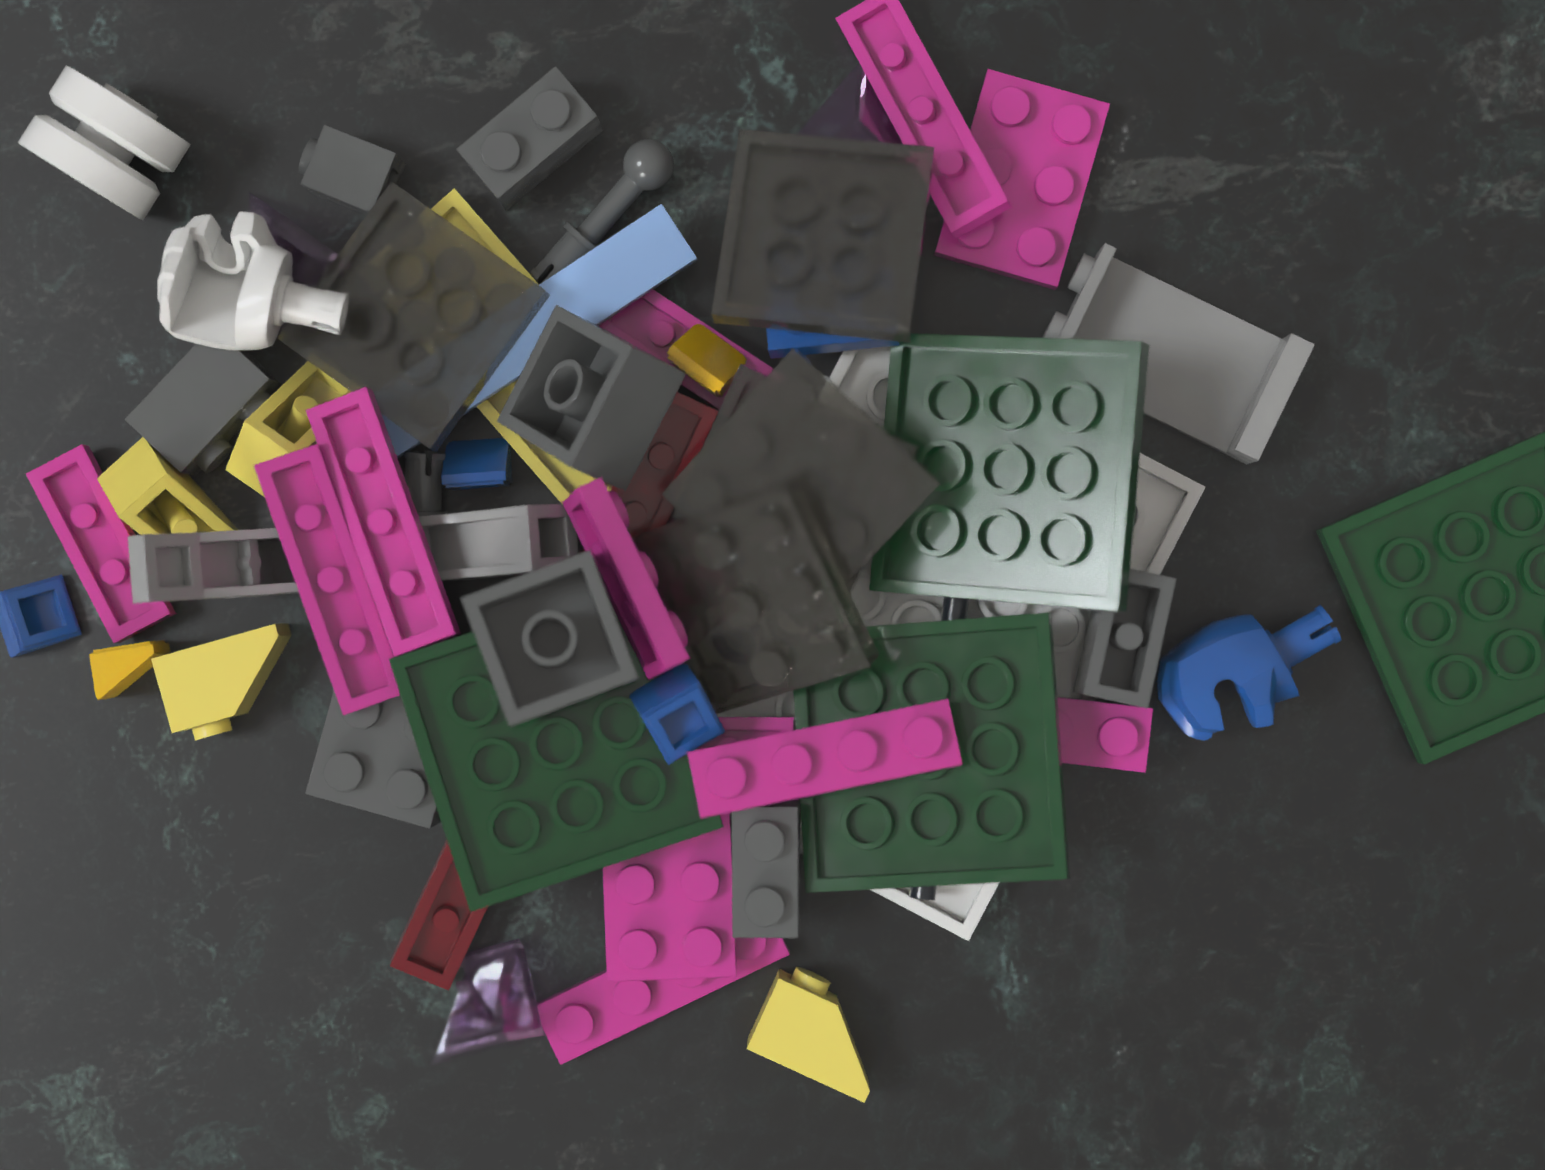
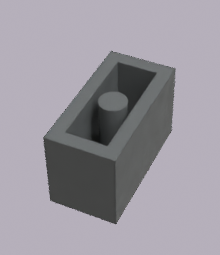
(530, 138)
(202, 406)
(1125, 647)
(766, 871)

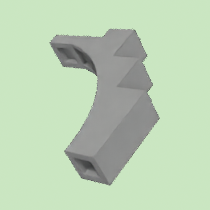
(255, 564)

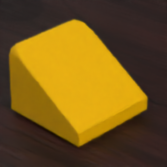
(706, 359)
(122, 665)

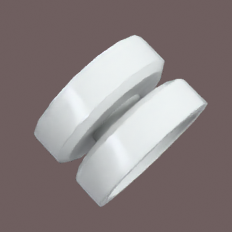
(105, 141)

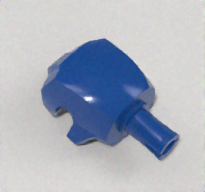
(1246, 655)

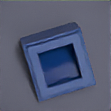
(477, 464)
(37, 616)
(677, 712)

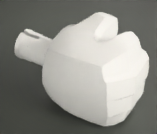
(238, 291)

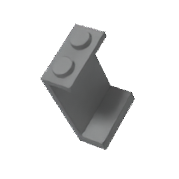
(1204, 368)

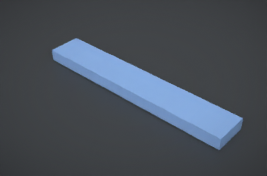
(593, 289)

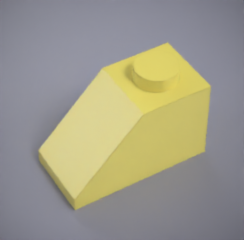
(282, 422)
(157, 497)
(217, 679)
(808, 1033)

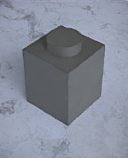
(348, 170)

